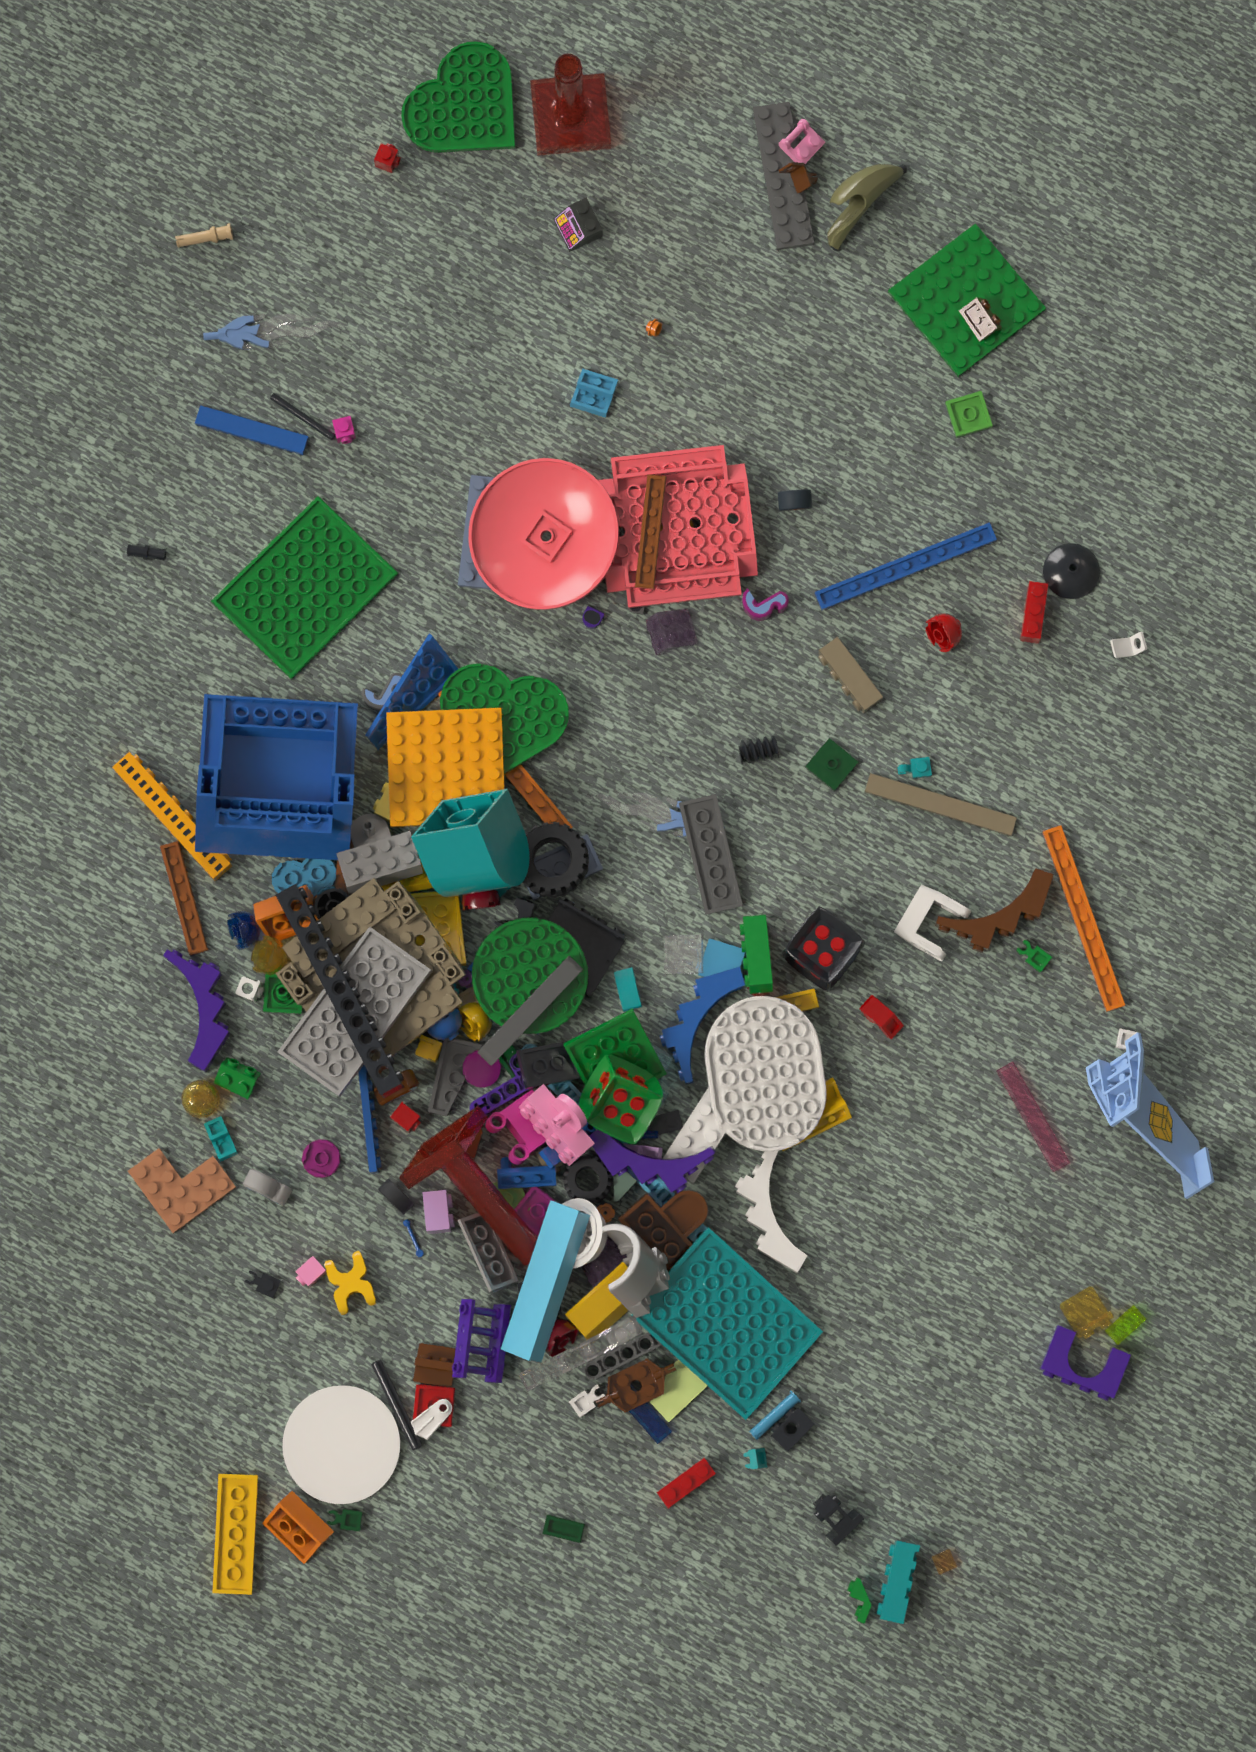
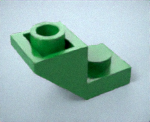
(858, 1592)

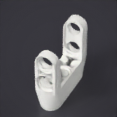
(916, 913)

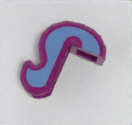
(765, 608)

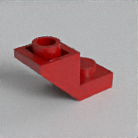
(881, 1016)

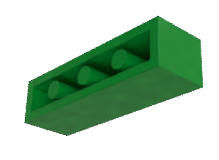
(757, 954)

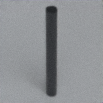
(302, 416)

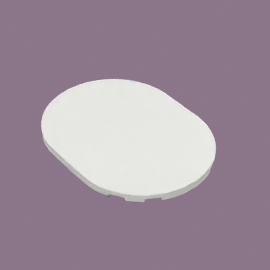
(765, 1073)

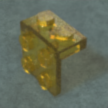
(1086, 1312)

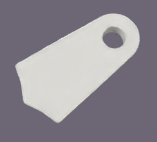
(431, 1419)

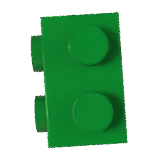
(237, 1077)

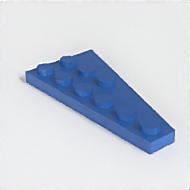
(416, 687)

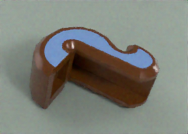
(410, 1084)

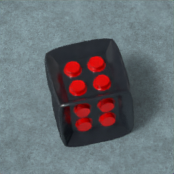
(823, 948)

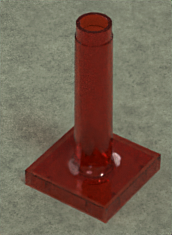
(570, 110)
(448, 1152)

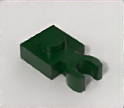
(349, 1519)

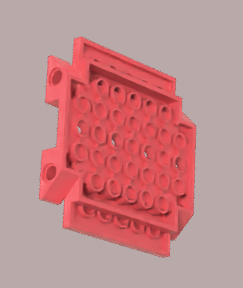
(690, 560)

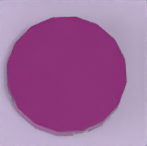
(479, 1072)
(325, 1162)

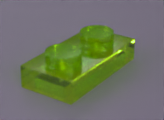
(1125, 1325)

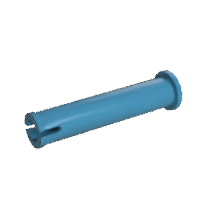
(770, 1419)

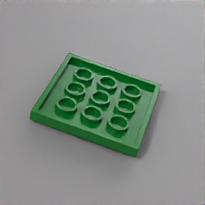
(619, 1037)

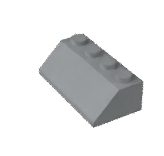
(488, 1253)

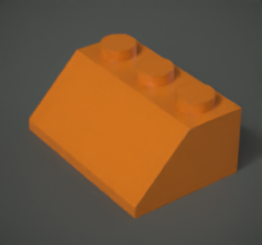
(273, 920)
(297, 1527)

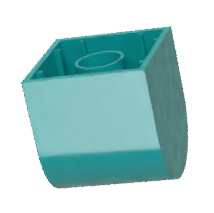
(473, 844)

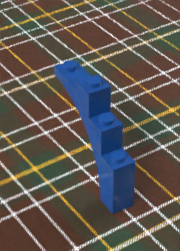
(681, 1037)

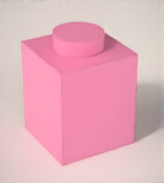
(310, 1272)

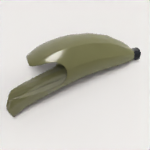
(862, 190)

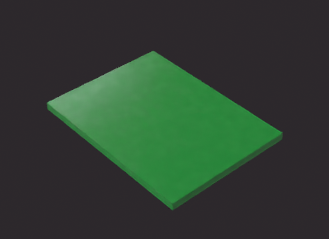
(304, 587)

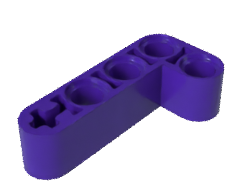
(502, 1090)

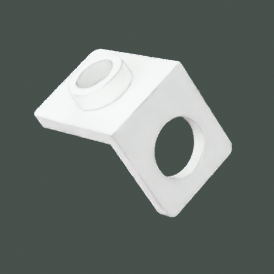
(1127, 646)
(257, 989)

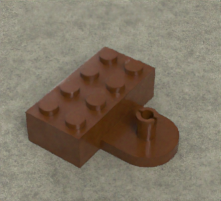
(667, 1225)

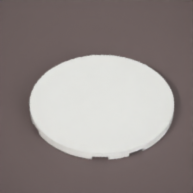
(341, 1444)

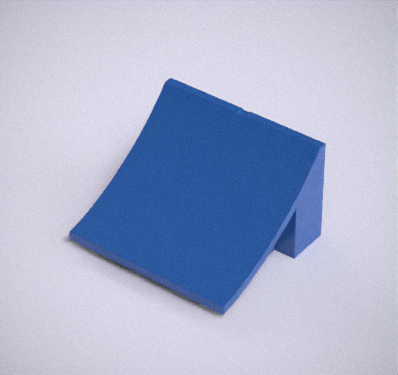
(275, 777)

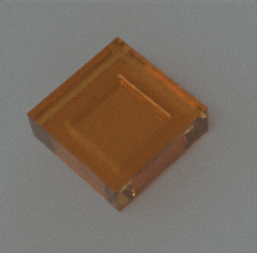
(944, 1561)

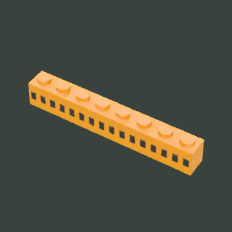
(169, 812)

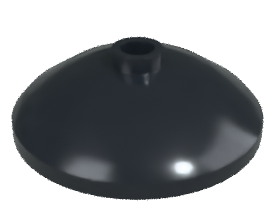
(1070, 583)

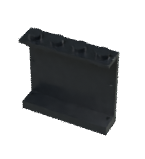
(595, 938)

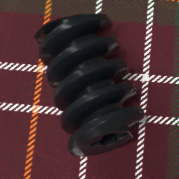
(758, 749)

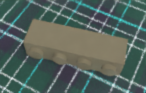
(850, 675)

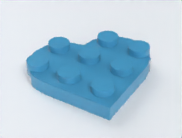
(313, 872)

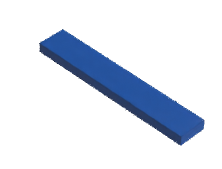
(251, 430)

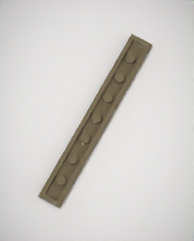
(940, 804)

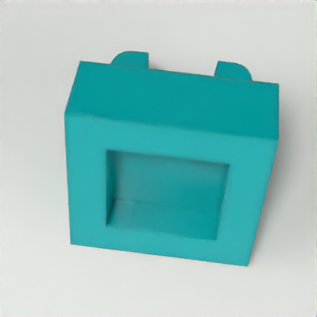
(757, 1458)

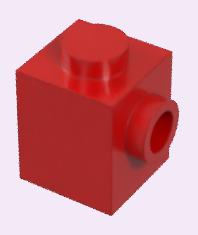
(387, 157)

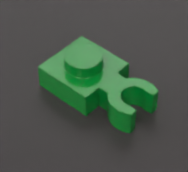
(1036, 958)

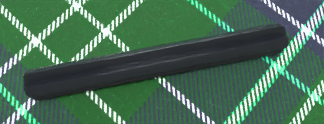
(396, 1404)

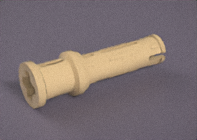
(214, 235)

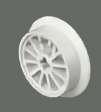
(589, 1249)

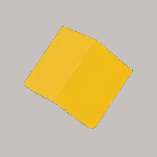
(429, 1048)

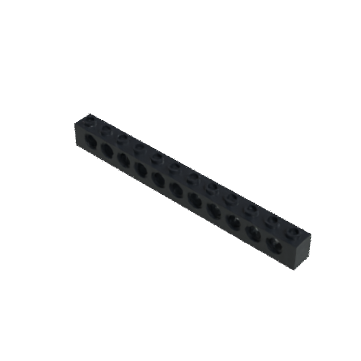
(288, 899)

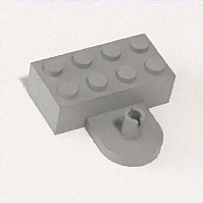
(377, 854)

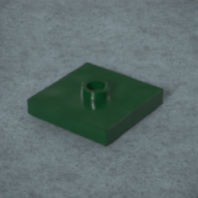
(831, 764)

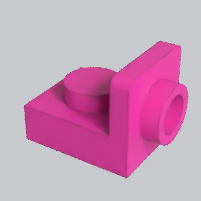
(344, 430)

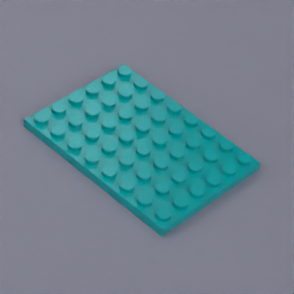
(728, 1324)

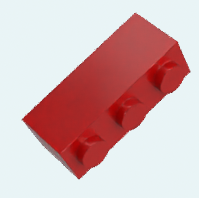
(1034, 612)
(686, 1483)

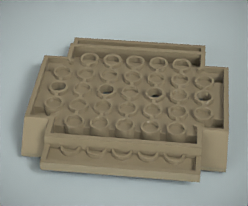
(401, 921)

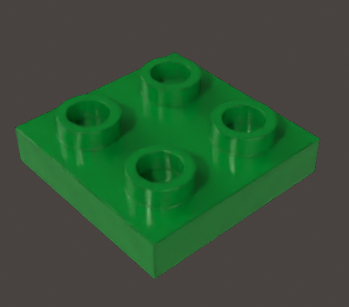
(277, 997)

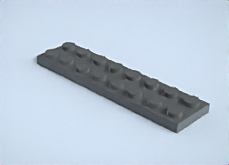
(787, 207)

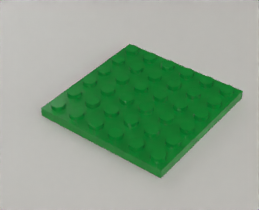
(950, 281)

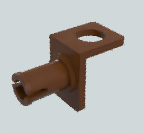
(801, 178)

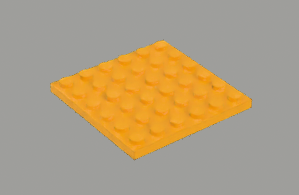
(440, 759)

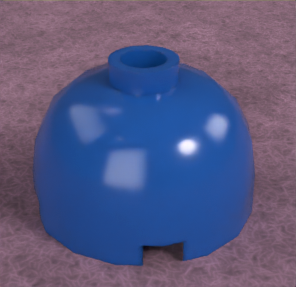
(447, 1027)

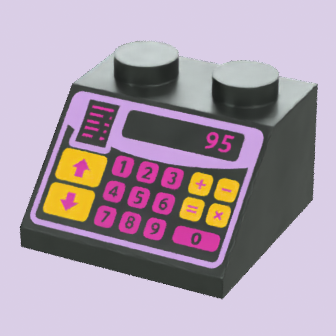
(578, 225)

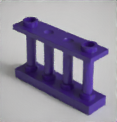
(495, 1356)

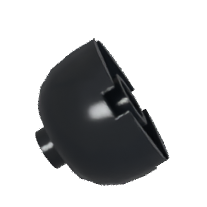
(327, 899)

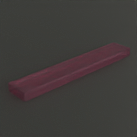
(1032, 1116)

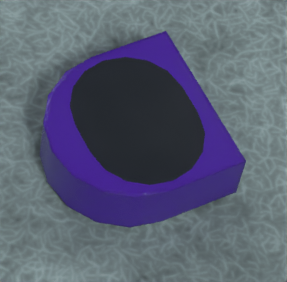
(592, 618)

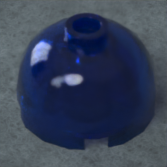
(244, 929)

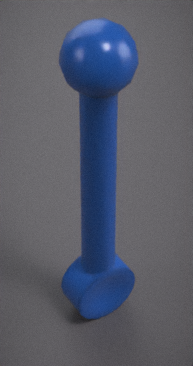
(419, 1252)

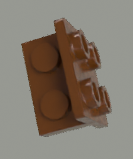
(434, 1365)

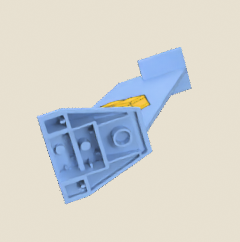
(1130, 1096)

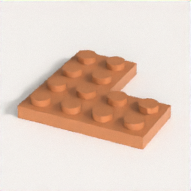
(179, 1198)

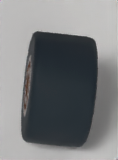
(794, 500)

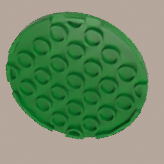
(517, 961)

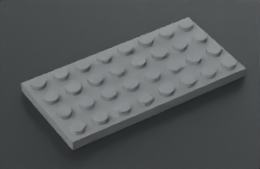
(386, 984)

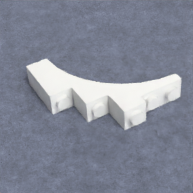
(774, 1243)

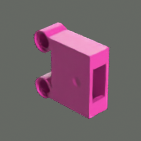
(520, 1127)

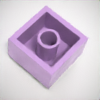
(437, 1211)

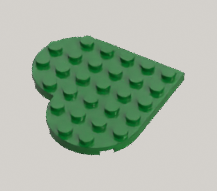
(466, 104)
(531, 707)

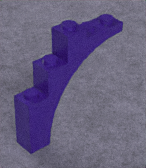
(210, 1035)
(672, 1171)

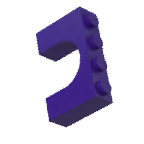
(1056, 1364)

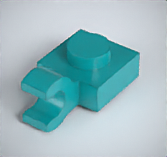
(918, 767)

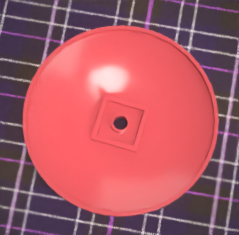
(510, 525)

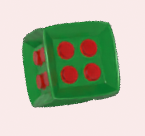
(621, 1099)

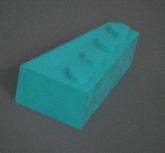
(898, 1581)

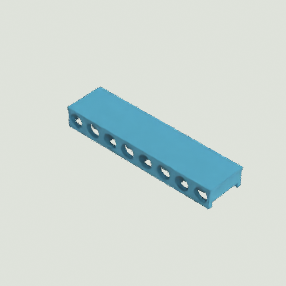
(545, 1282)

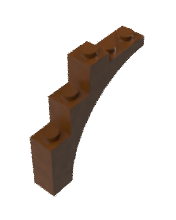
(981, 930)

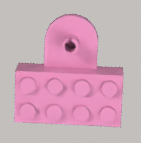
(559, 1122)

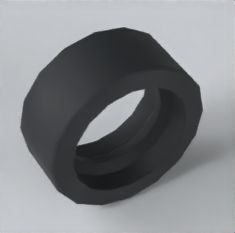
(395, 1196)

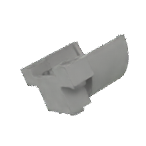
(645, 1270)

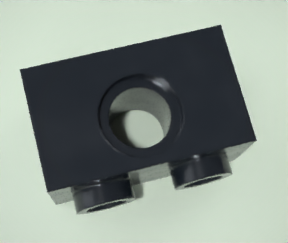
(802, 1423)

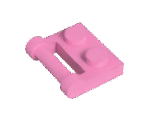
(807, 146)

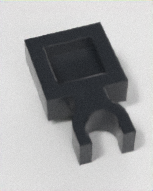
(266, 1284)

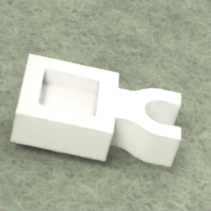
(584, 1402)

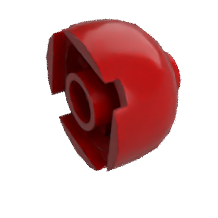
(945, 631)

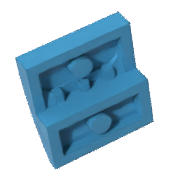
(594, 393)

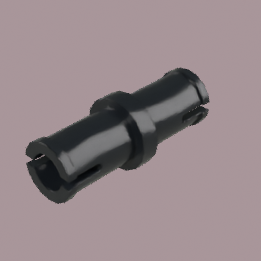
(146, 552)

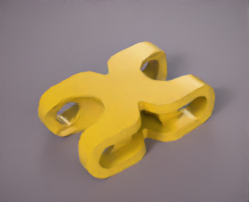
(350, 1282)

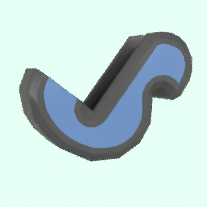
(377, 702)

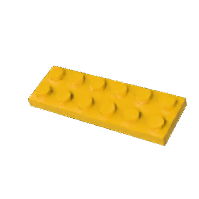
(235, 1534)

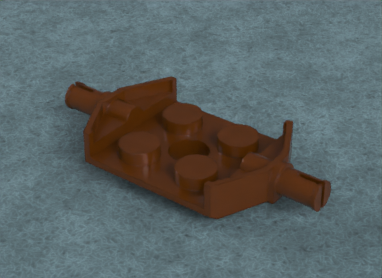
(652, 1383)

